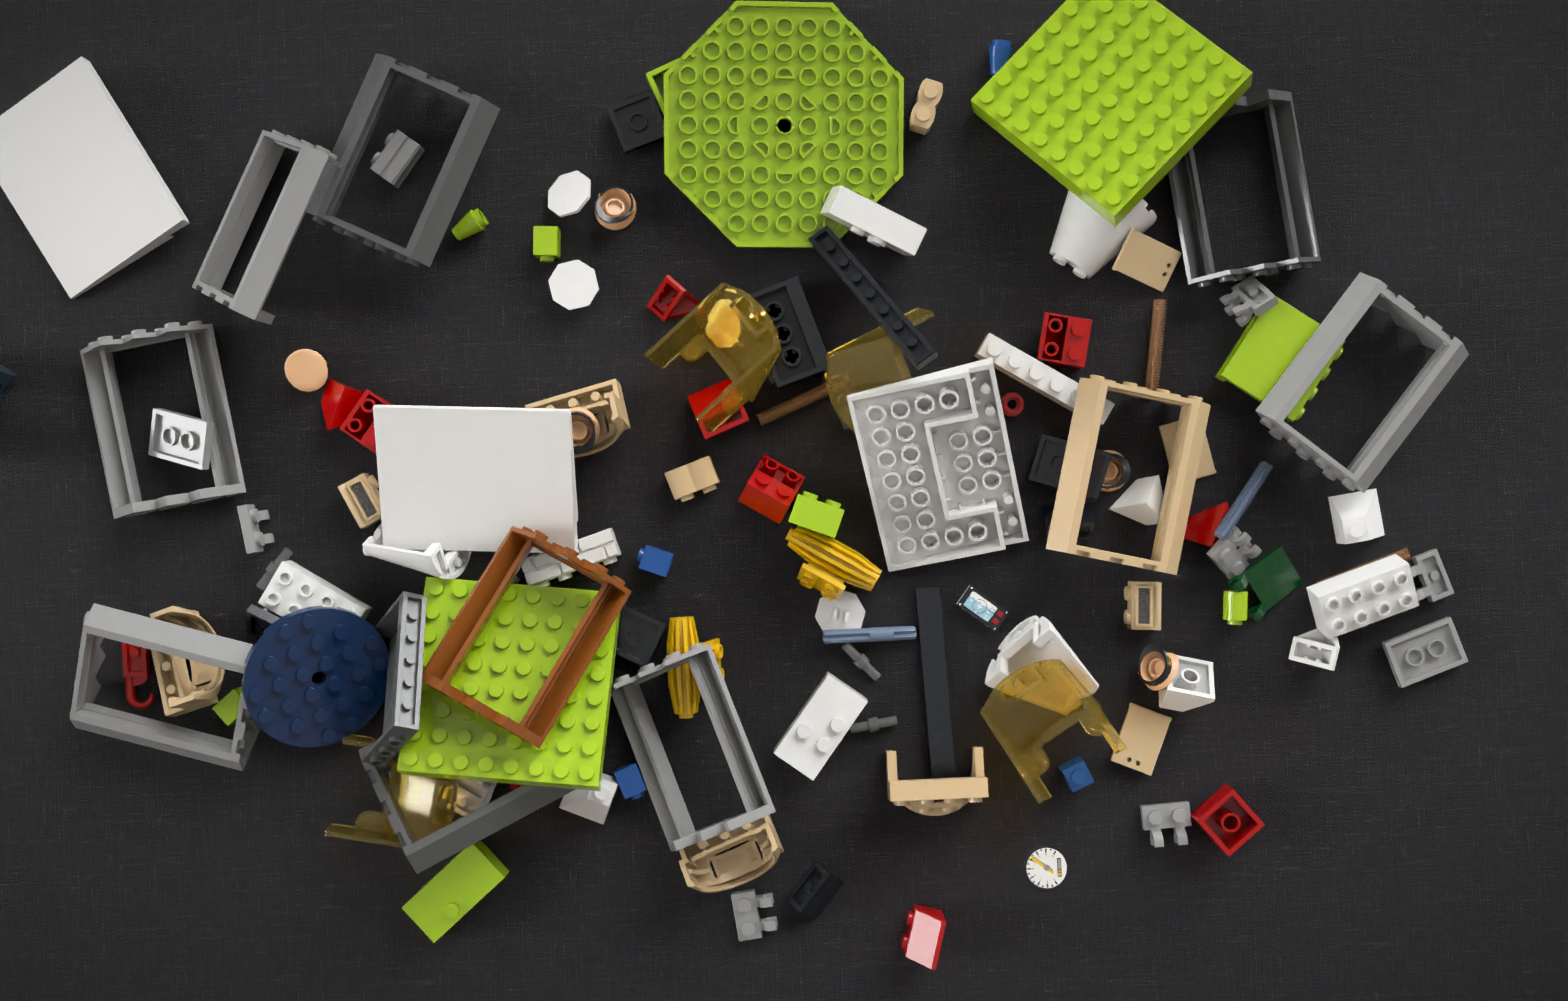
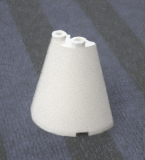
(1089, 240)
(433, 561)
(1032, 642)

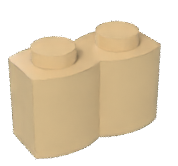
(925, 107)
(692, 478)

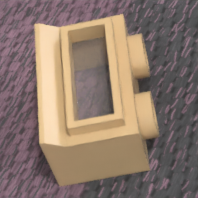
(362, 499)
(1143, 605)

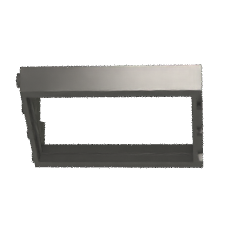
(449, 183)
(1291, 188)
(463, 831)

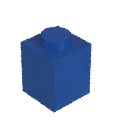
(655, 560)
(1075, 774)
(630, 781)

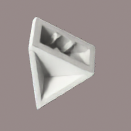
(1141, 501)
(1315, 649)

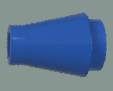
(999, 54)

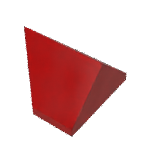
(671, 300)
(338, 403)
(1202, 525)

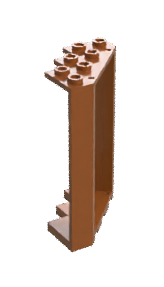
(572, 661)

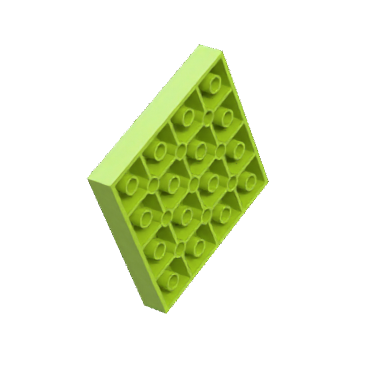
(1111, 98)
(506, 675)

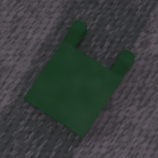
(1269, 579)

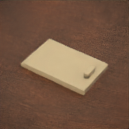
(1146, 260)
(1206, 464)
(1143, 736)

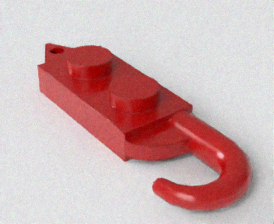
(136, 672)

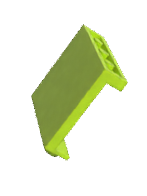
(1268, 350)

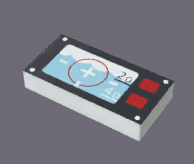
(982, 608)

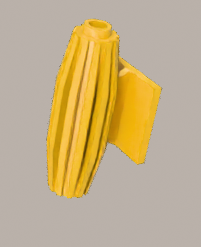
(830, 563)
(681, 682)

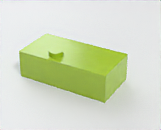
(455, 890)

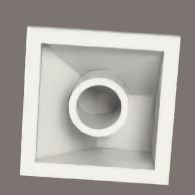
(1356, 516)
(1191, 686)
(592, 804)

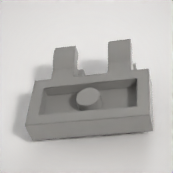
(1255, 297)
(249, 519)
(1228, 558)
(1432, 576)
(1166, 815)
(747, 915)

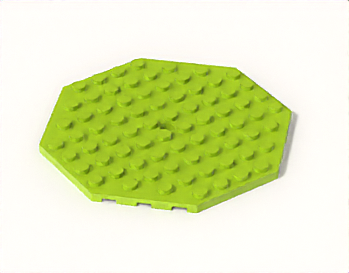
(772, 66)

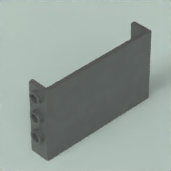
(406, 629)

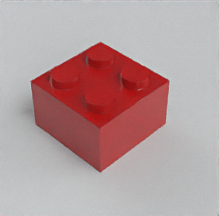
(1227, 820)

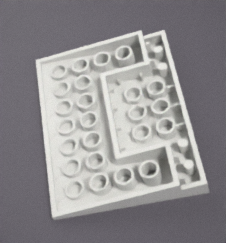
(83, 180)
(939, 466)
(474, 475)

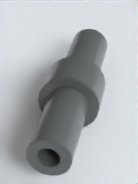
(272, 568)
(861, 661)
(873, 724)

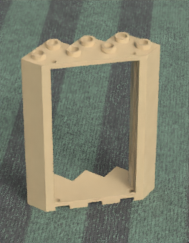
(1078, 466)

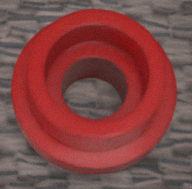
(1017, 399)

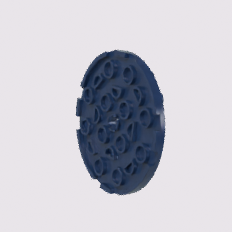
(288, 654)

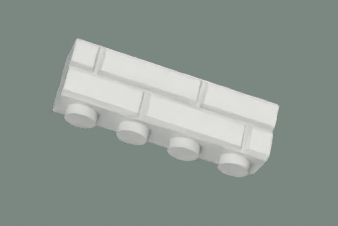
(594, 548)

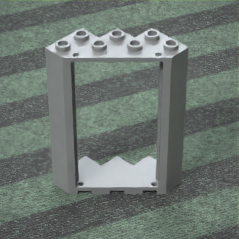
(278, 231)
(1405, 413)
(113, 429)
(169, 639)
(654, 761)

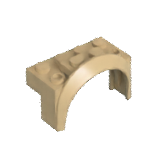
(601, 399)
(176, 689)
(920, 793)
(733, 866)

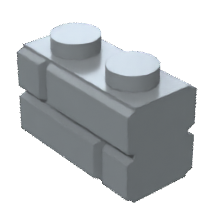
(396, 158)

